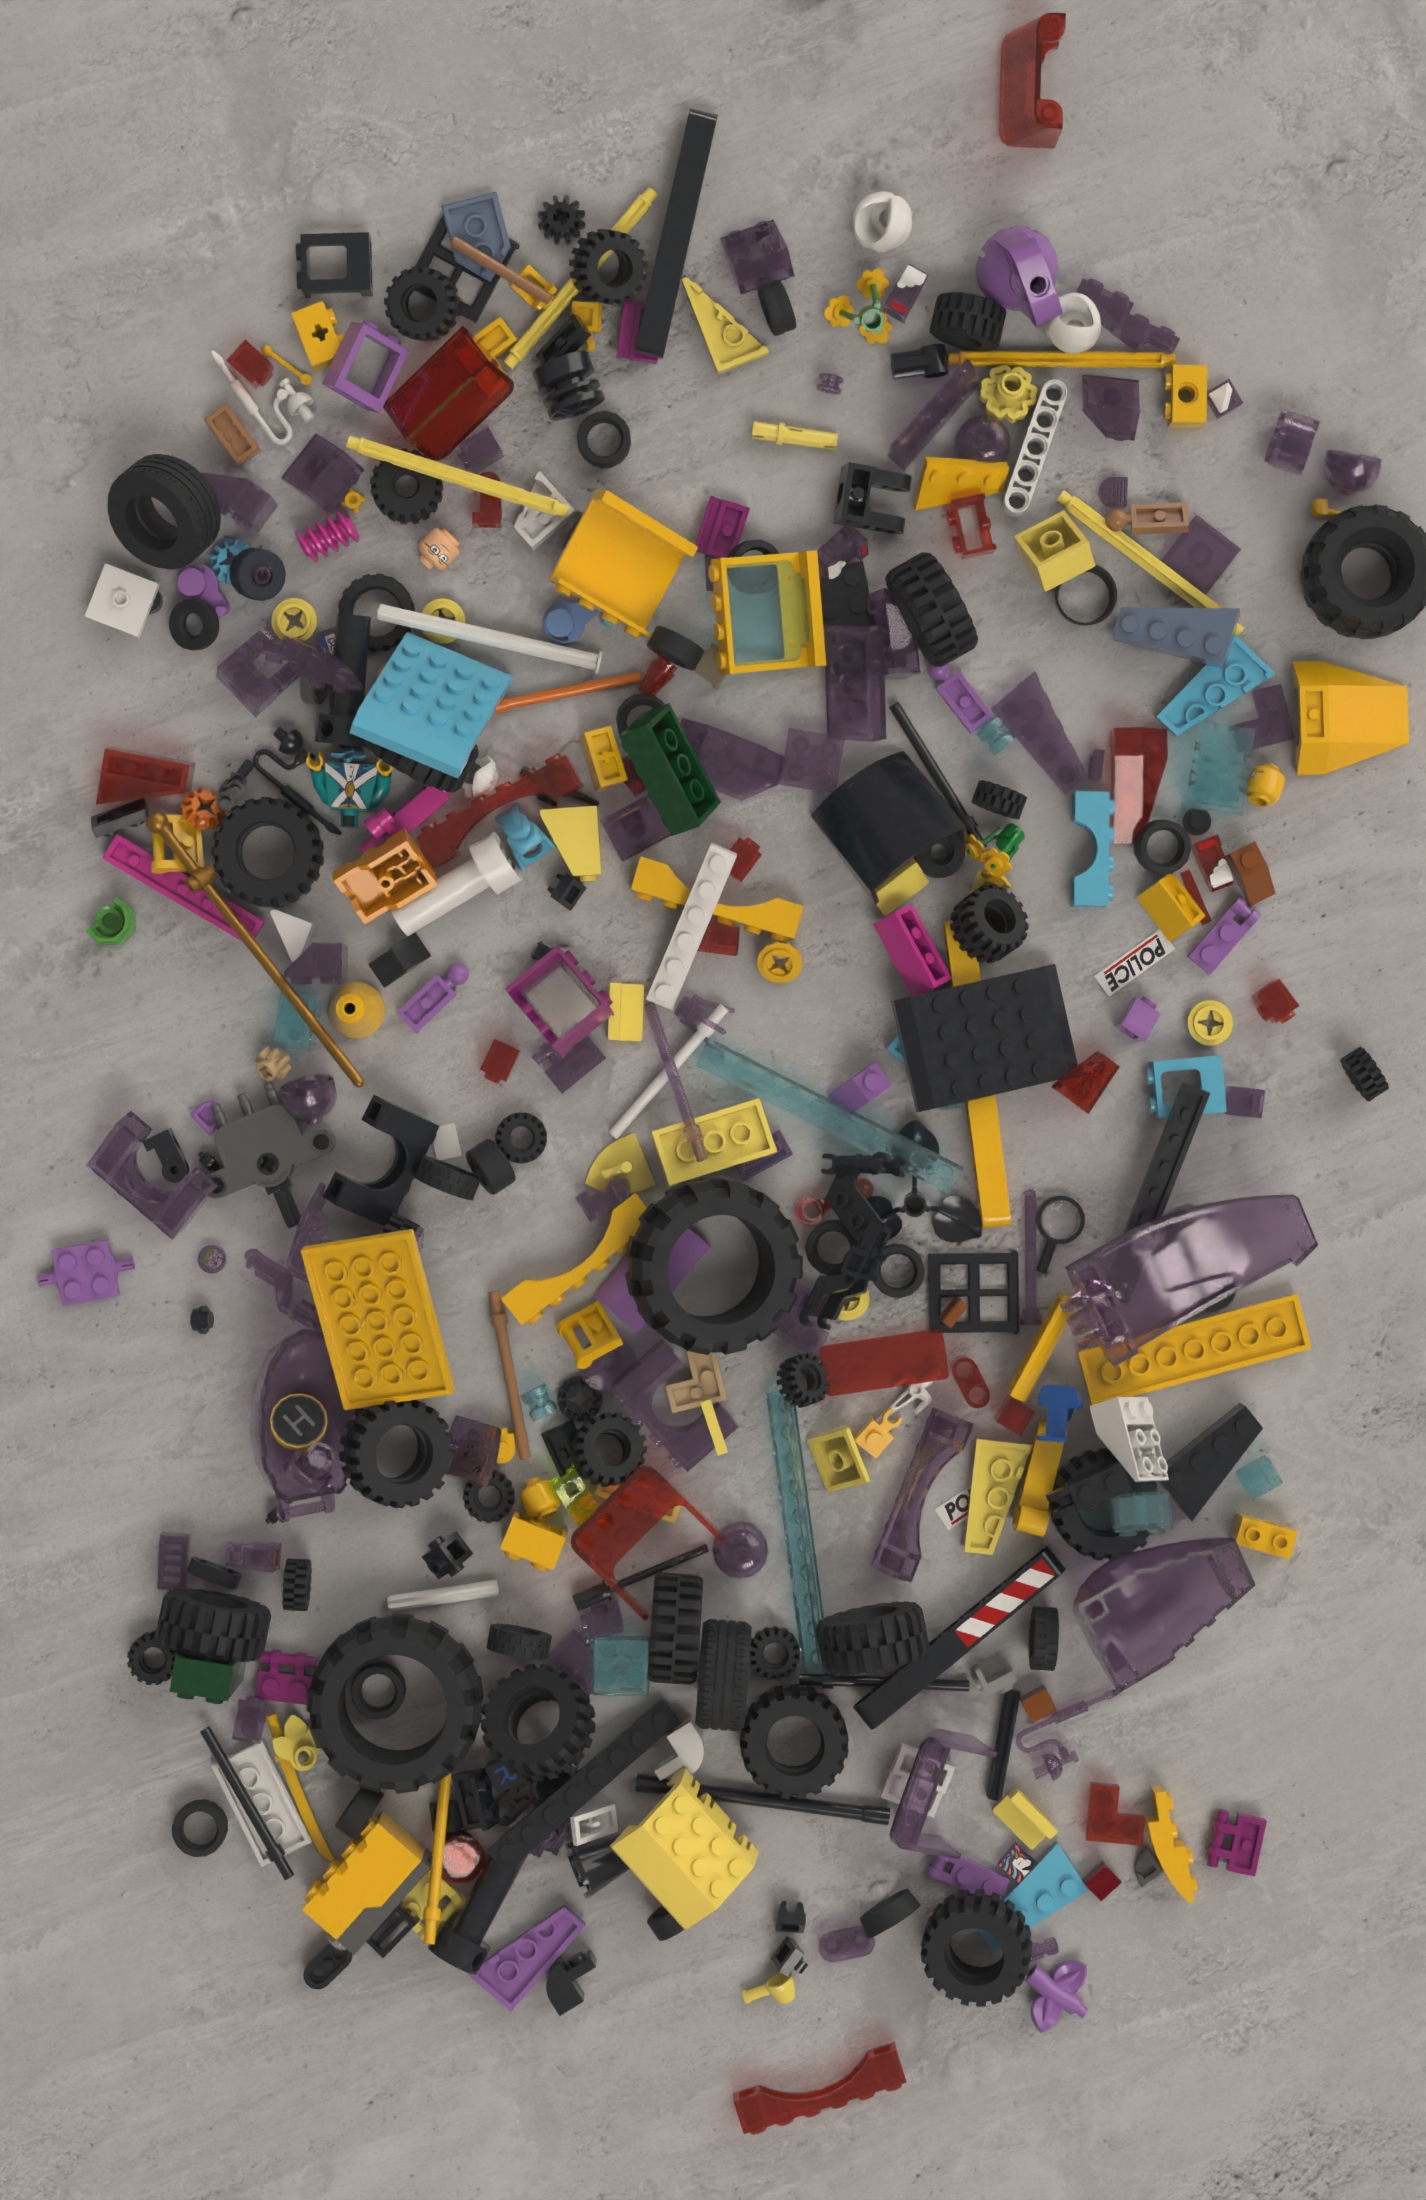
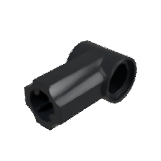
(926, 362)

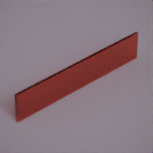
(1195, 894)

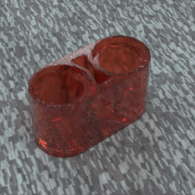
(968, 1382)

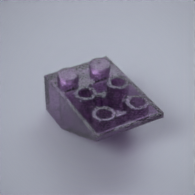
(243, 499)

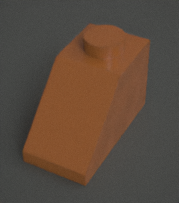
(1251, 873)

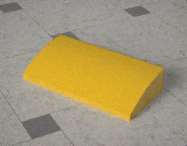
(1039, 1350)

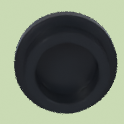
(1196, 821)
(201, 1319)

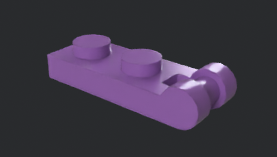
(1223, 936)
(968, 1875)

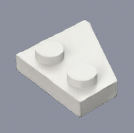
(536, 525)

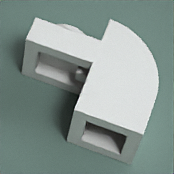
(689, 1749)

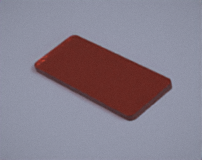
(885, 1362)

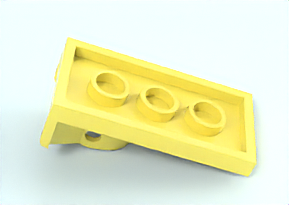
(729, 1140)

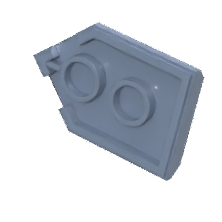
(480, 225)

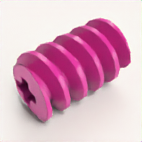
(327, 536)

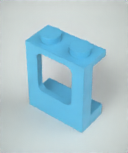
(1211, 1080)

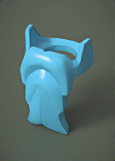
(523, 836)

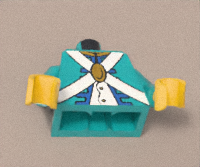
(350, 786)

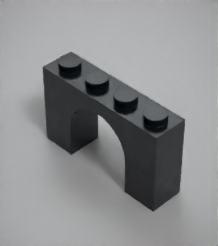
(383, 1197)

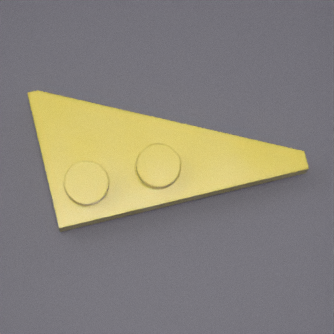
(726, 340)

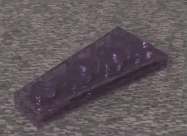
(1036, 727)

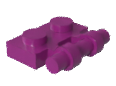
(282, 1685)
(1244, 1846)

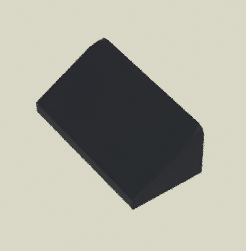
(558, 1443)

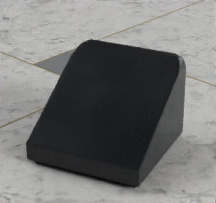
(454, 1820)

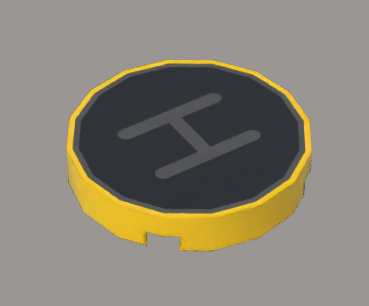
(298, 1421)

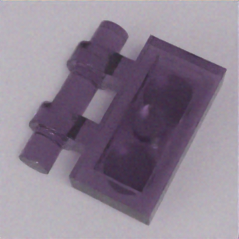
(573, 1066)

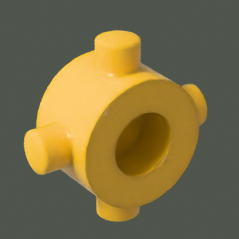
(353, 500)

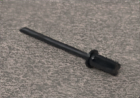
(602, 1591)

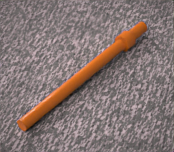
(567, 691)

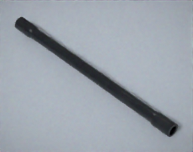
(865, 1813)

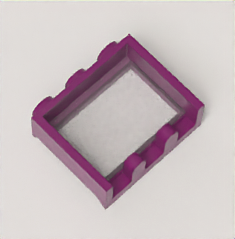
(560, 1000)

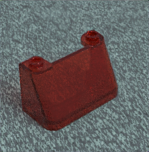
(1022, 114)

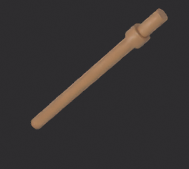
(499, 1320)

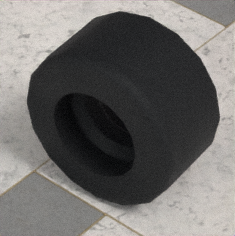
(491, 1166)

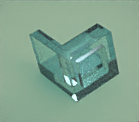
(1259, 1477)

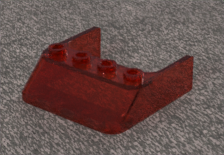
(625, 1520)

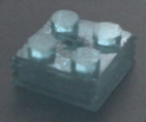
(607, 1678)

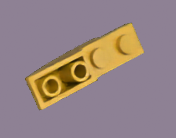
(1171, 1854)

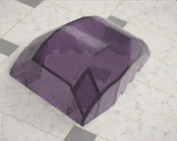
(1156, 1601)

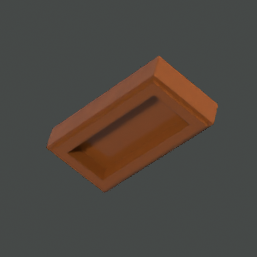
(953, 1311)

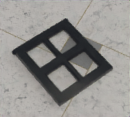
(434, 249)
(974, 1292)

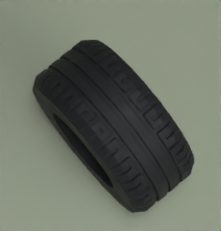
(145, 530)
(723, 1675)

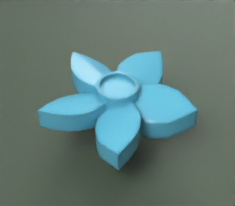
(349, 753)

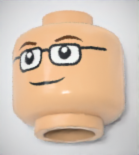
(438, 549)

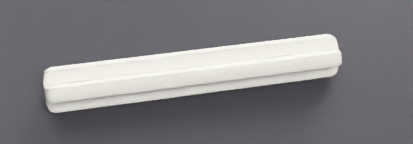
(443, 1595)

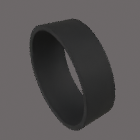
(1112, 589)
(889, 1913)

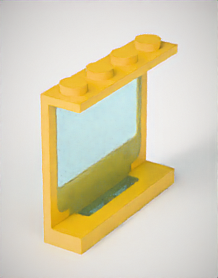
(767, 612)

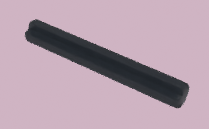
(1003, 1745)

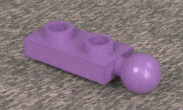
(960, 697)
(432, 997)

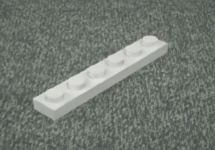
(691, 926)

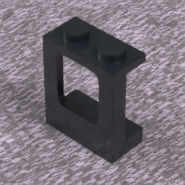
(359, 264)

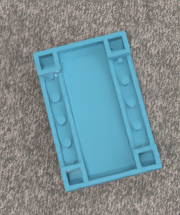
(430, 704)

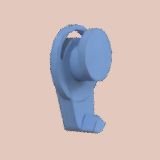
(566, 621)

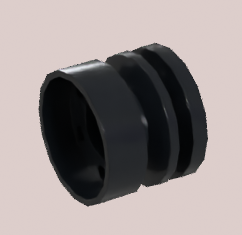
(566, 379)

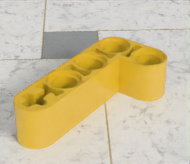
(1039, 1476)

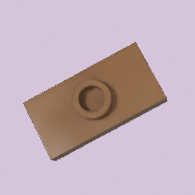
(232, 435)

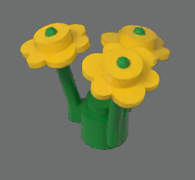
(996, 862)

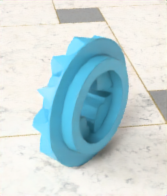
(220, 555)

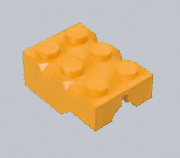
(386, 877)

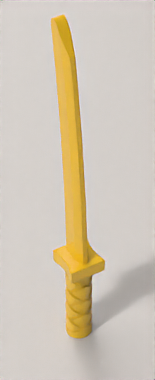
(299, 1795)

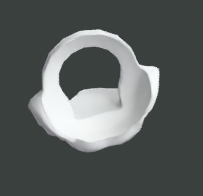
(484, 779)

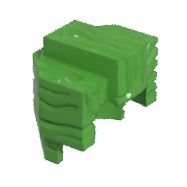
(114, 924)

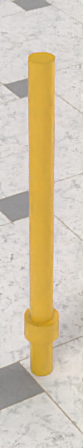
(432, 1912)

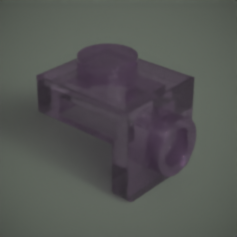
(250, 1720)

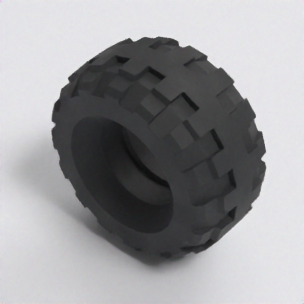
(1391, 536)

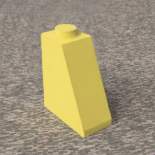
(577, 838)

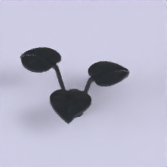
(956, 1218)

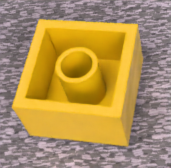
(533, 1541)

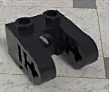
(854, 498)

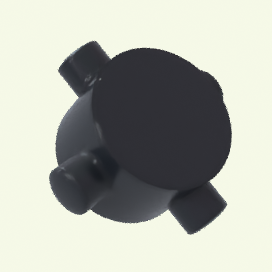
(541, 951)
(208, 1161)
(272, 1517)

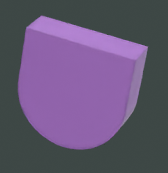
(204, 1116)

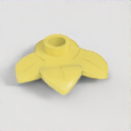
(296, 1739)

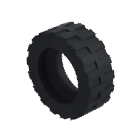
(447, 1178)
(1043, 1638)
(519, 1641)

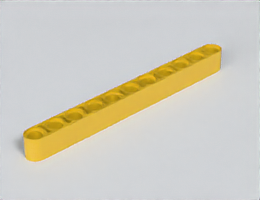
(981, 1114)

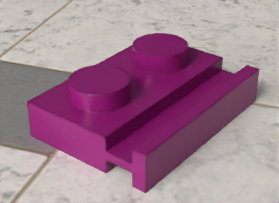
(629, 331)
(721, 527)

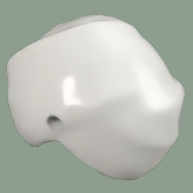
(882, 221)
(1077, 326)

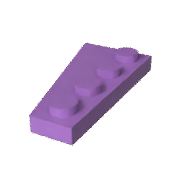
(521, 1963)

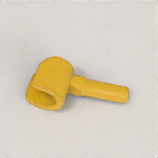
(1320, 508)

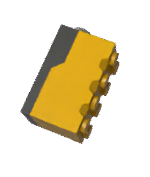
(366, 1882)

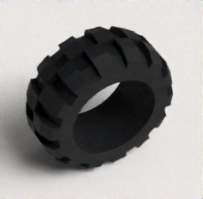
(776, 1275)
(377, 1766)

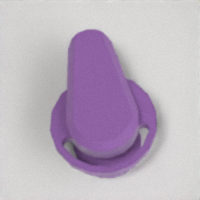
(203, 586)

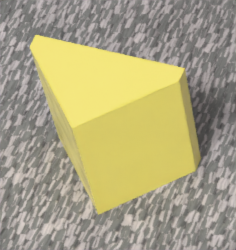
(838, 1459)

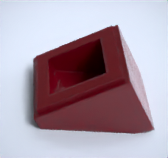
(1101, 1881)

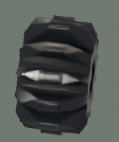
(552, 225)

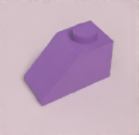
(1138, 1019)
(861, 1088)

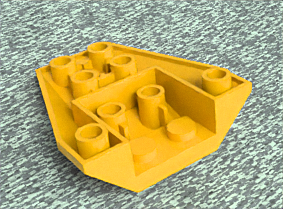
(1345, 716)

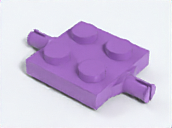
(85, 1272)

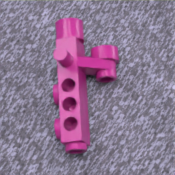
(409, 817)

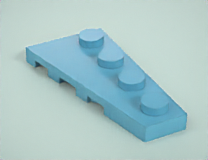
(1215, 688)
(1043, 1890)

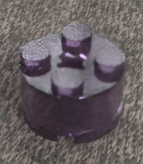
(1293, 442)

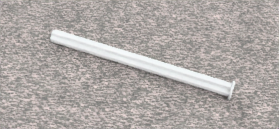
(489, 637)

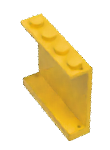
(619, 562)

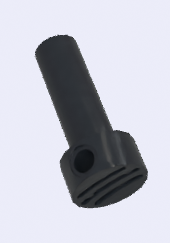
(351, 648)
(462, 1942)

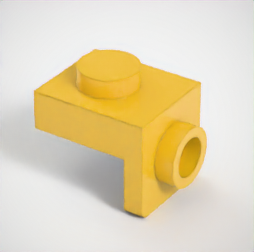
(530, 274)

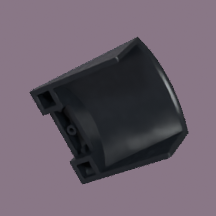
(885, 819)

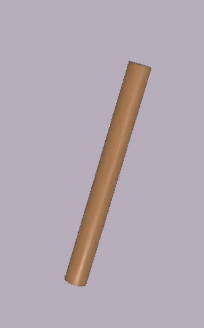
(501, 270)

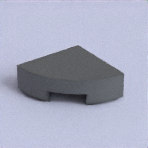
(1146, 1867)

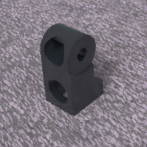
(170, 1155)

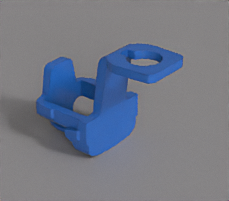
(1061, 1403)

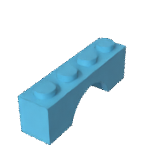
(1092, 813)

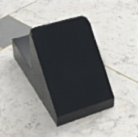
(399, 960)

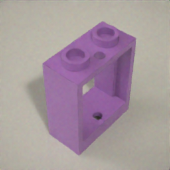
(345, 356)

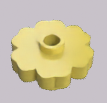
(1008, 393)

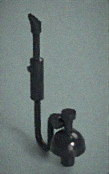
(290, 745)

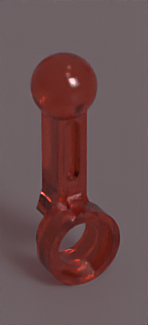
(863, 1184)

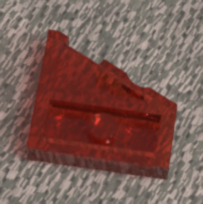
(1087, 1081)

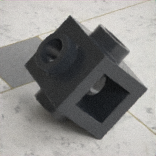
(447, 1555)

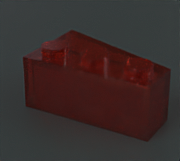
(141, 775)

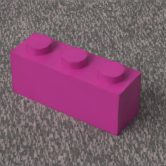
(912, 950)

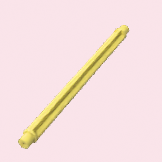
(569, 291)
(457, 476)
(1138, 554)

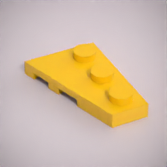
(957, 478)

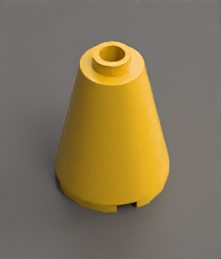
(368, 1010)

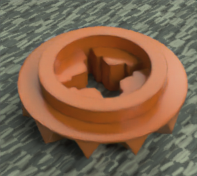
(202, 819)

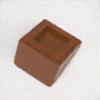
(1038, 1704)

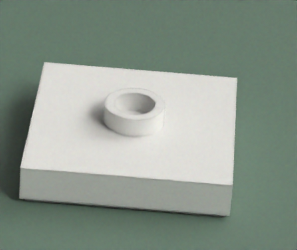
(122, 600)

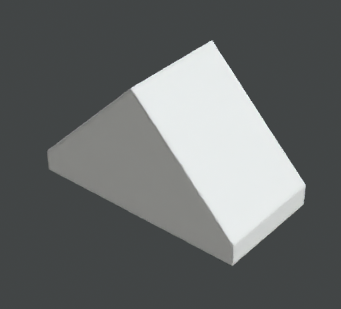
(294, 932)
(593, 1823)

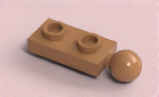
(1151, 518)

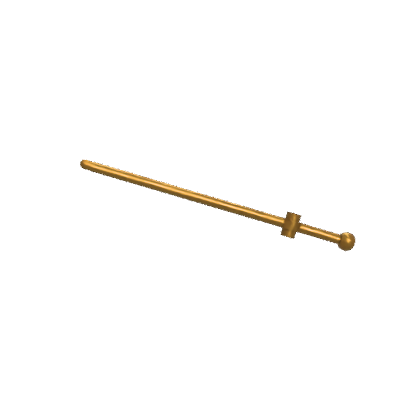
(201, 879)

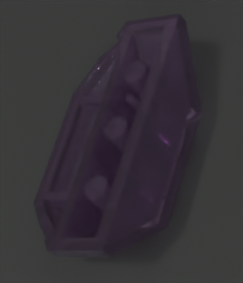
(733, 763)

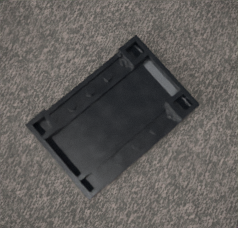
(985, 1037)

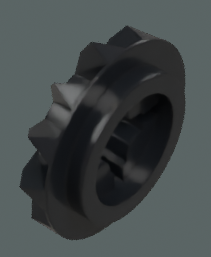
(569, 1408)

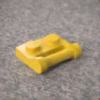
(189, 838)
(597, 1329)

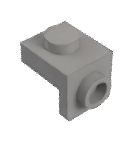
(1000, 1681)

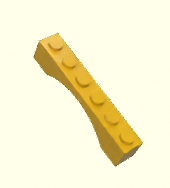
(775, 916)
(533, 1295)

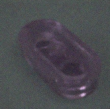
(847, 1947)

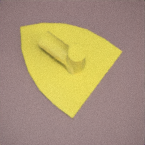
(621, 1159)

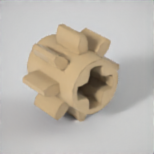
(273, 1063)

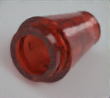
(657, 676)

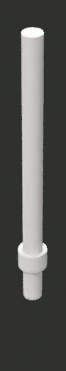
(662, 1078)

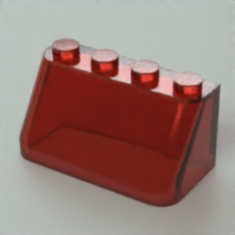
(449, 395)

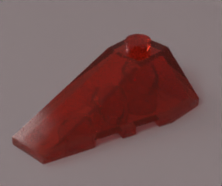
(1136, 774)

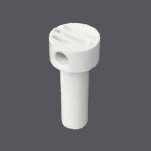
(489, 867)

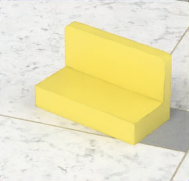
(900, 887)
(628, 1011)
(1024, 1818)

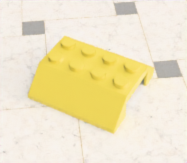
(687, 1852)

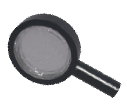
(1059, 1222)

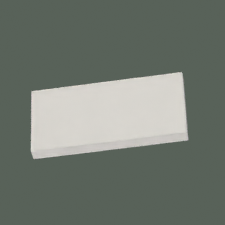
(271, 1798)

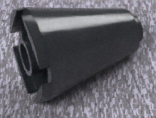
(596, 1864)

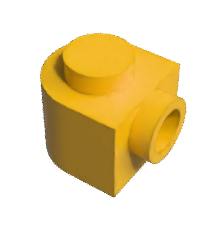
(507, 1446)

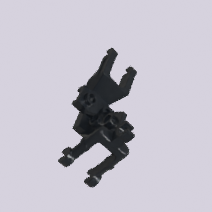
(863, 1224)

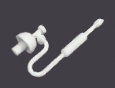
(297, 403)

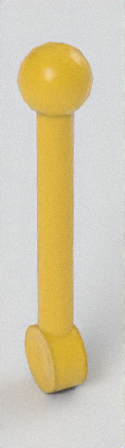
(305, 378)

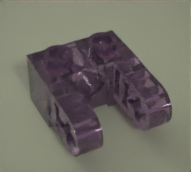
(247, 680)

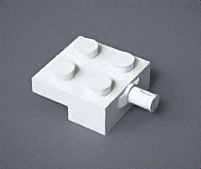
(900, 1772)

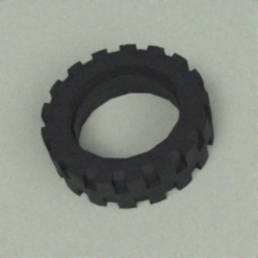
(385, 583)

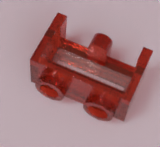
(970, 526)

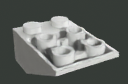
(1131, 1436)

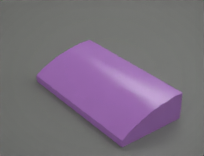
(615, 1293)

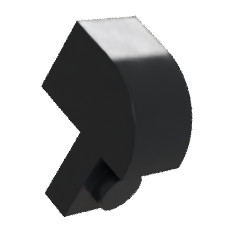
(562, 1984)

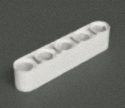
(1037, 435)

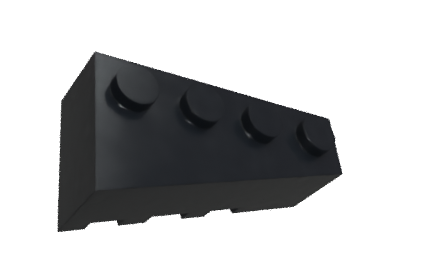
(1208, 1459)

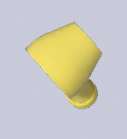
(778, 1986)

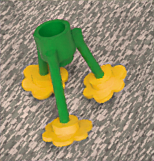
(872, 320)

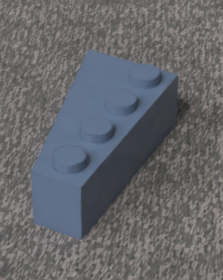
(1186, 633)

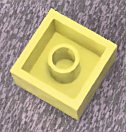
(1054, 551)

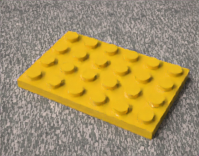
(378, 1319)

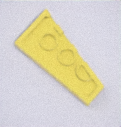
(993, 1484)

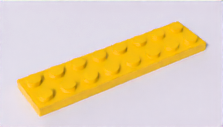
(1200, 1349)

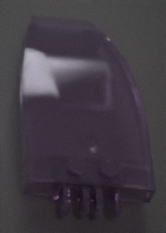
(1181, 1267)

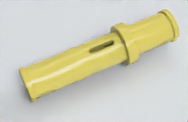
(794, 435)

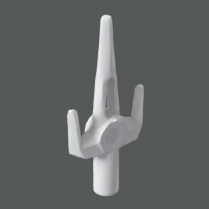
(916, 1391)

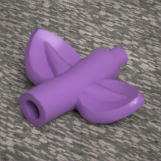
(1056, 1993)

